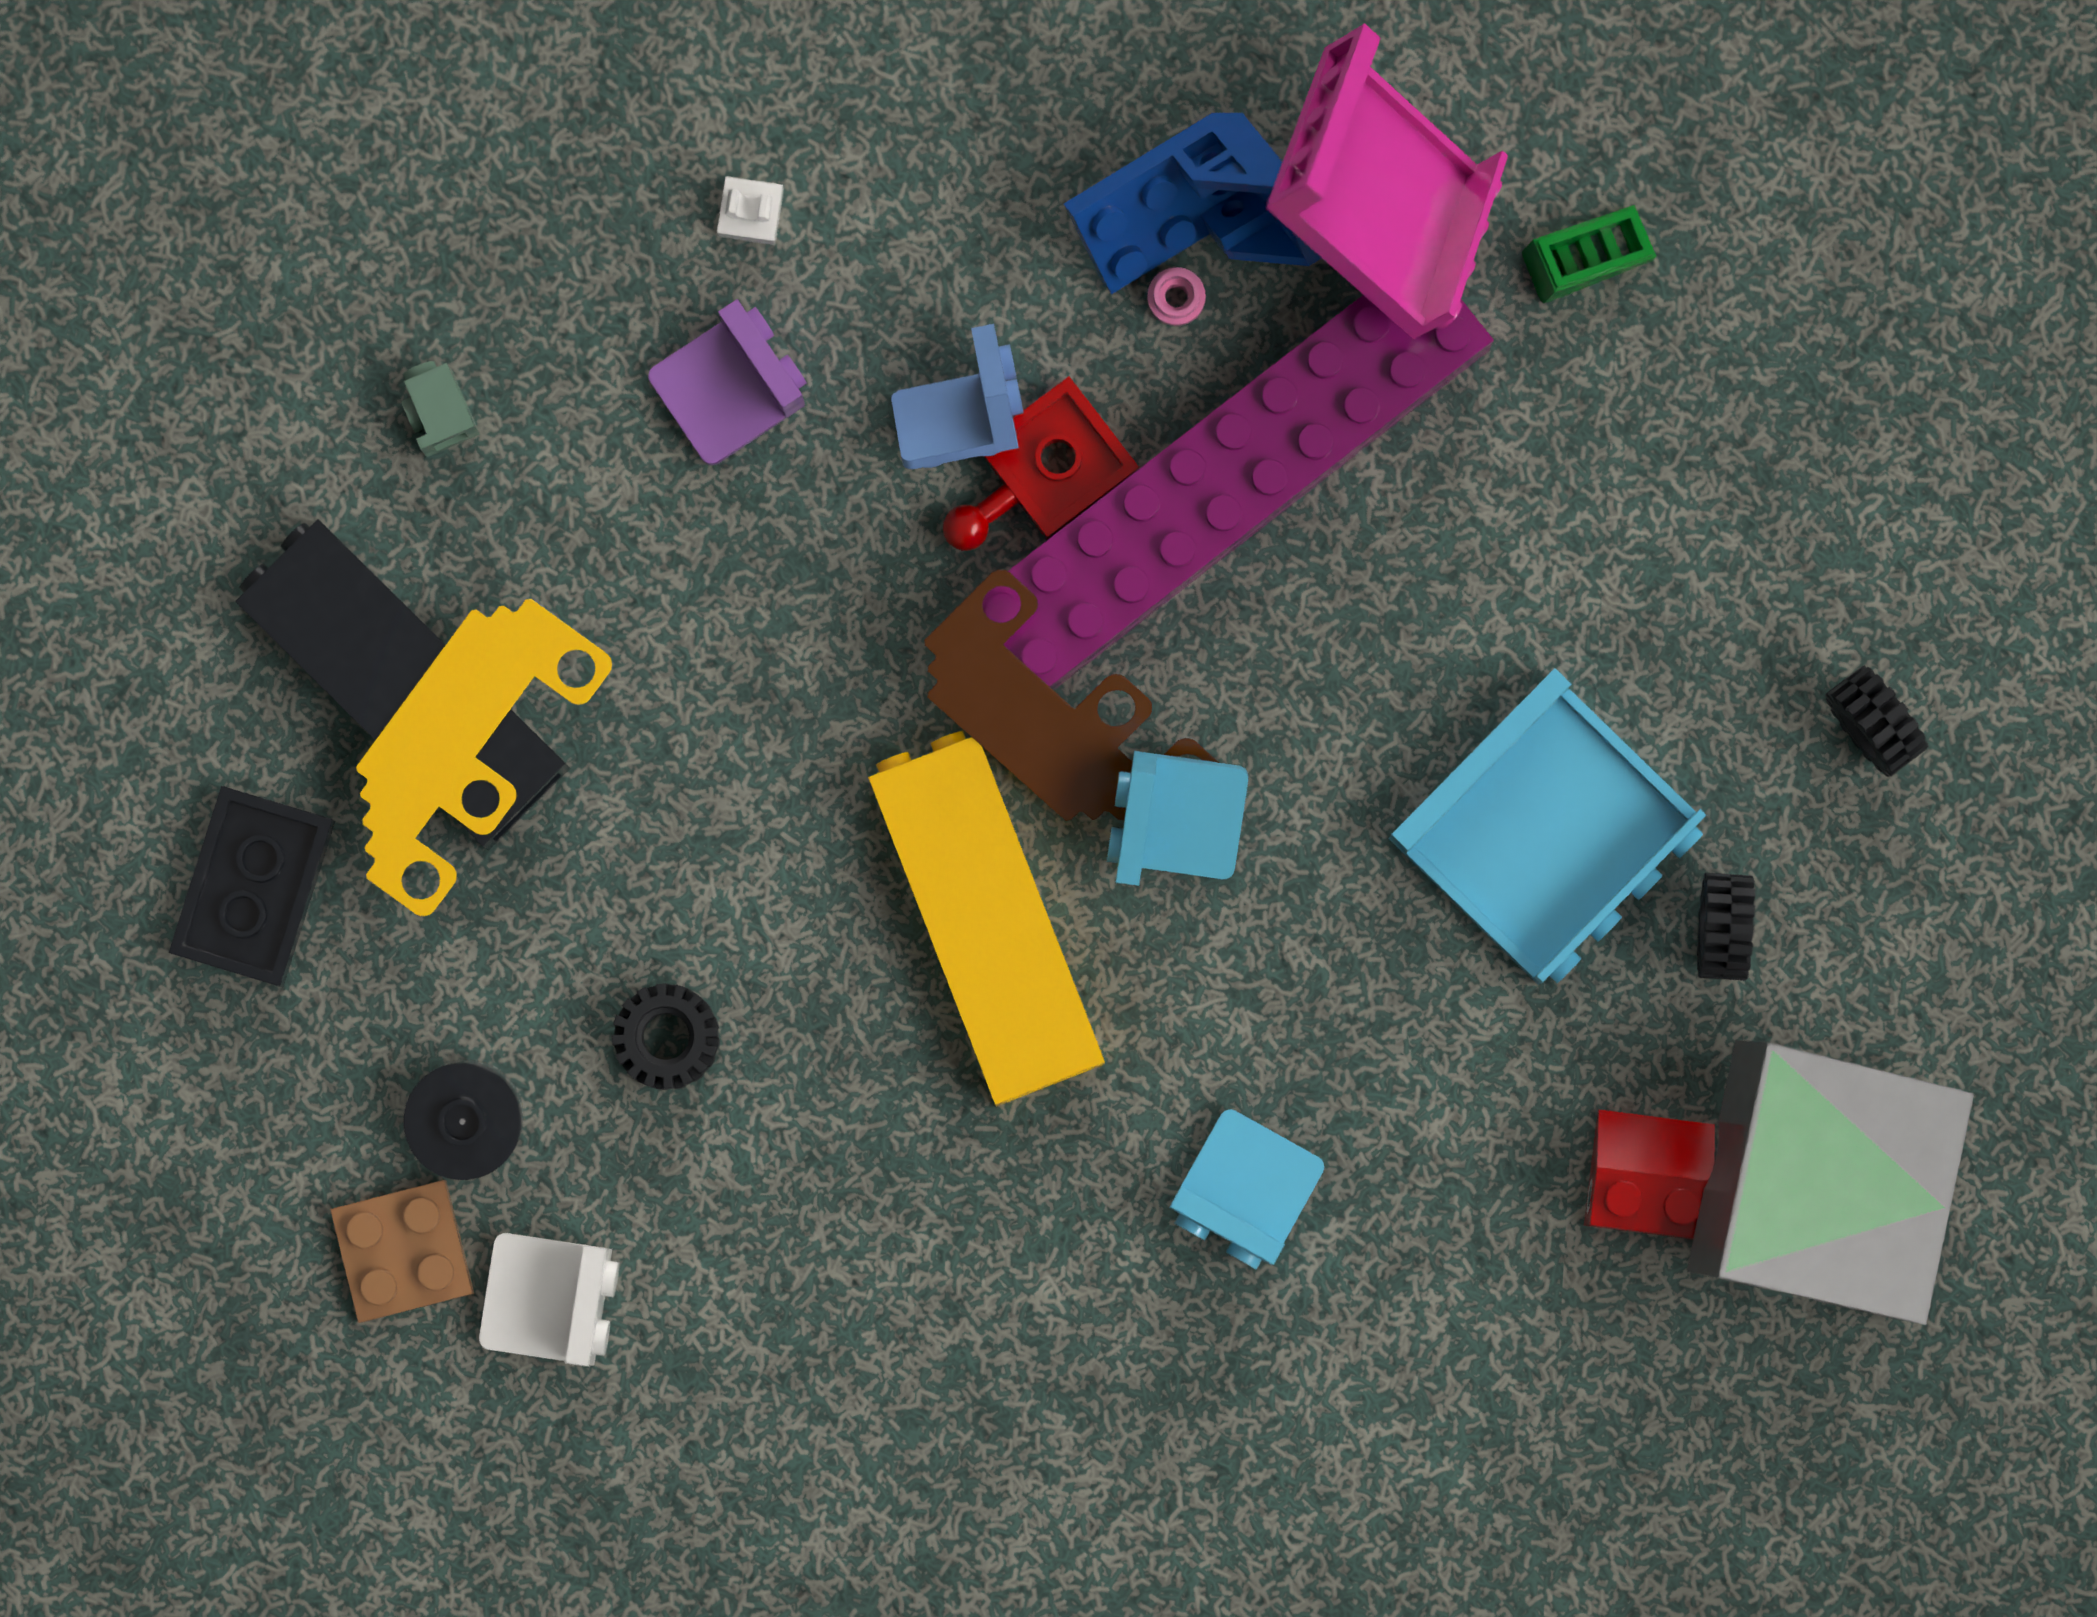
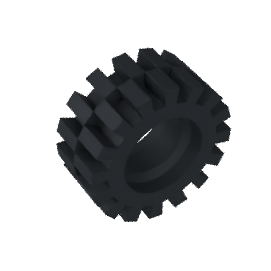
(1876, 721)
(1726, 926)
(630, 1029)

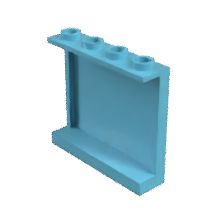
(1548, 830)

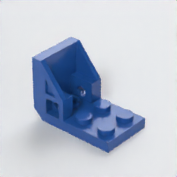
(1191, 186)

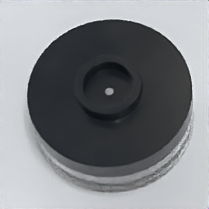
(464, 1119)

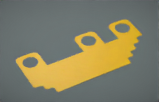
(434, 736)

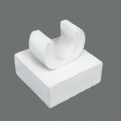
(750, 210)

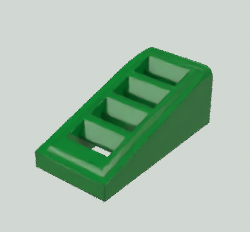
(1544, 270)

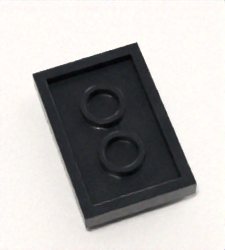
(252, 886)

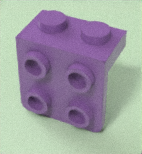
(728, 384)

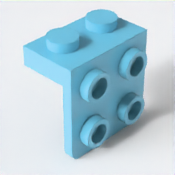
(1178, 817)
(1246, 1188)

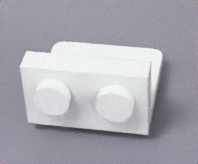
(548, 1299)

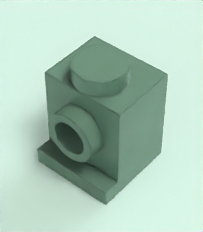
(437, 407)

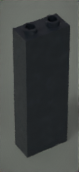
(373, 654)

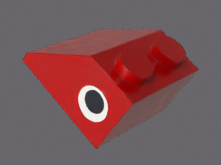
(1648, 1173)

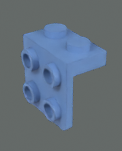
(961, 414)

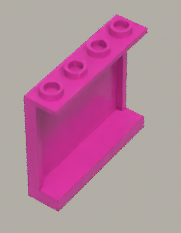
(1384, 190)

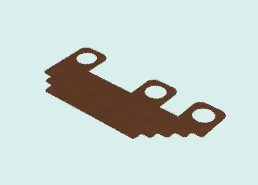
(1021, 721)

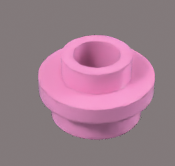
(1176, 278)

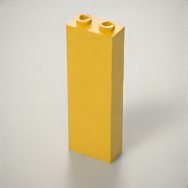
(985, 918)

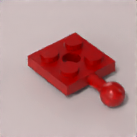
(1047, 497)

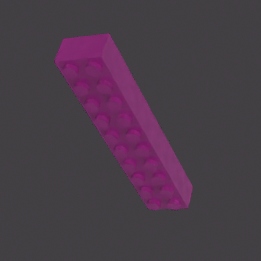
(1225, 482)

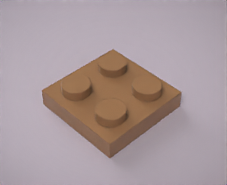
(402, 1251)

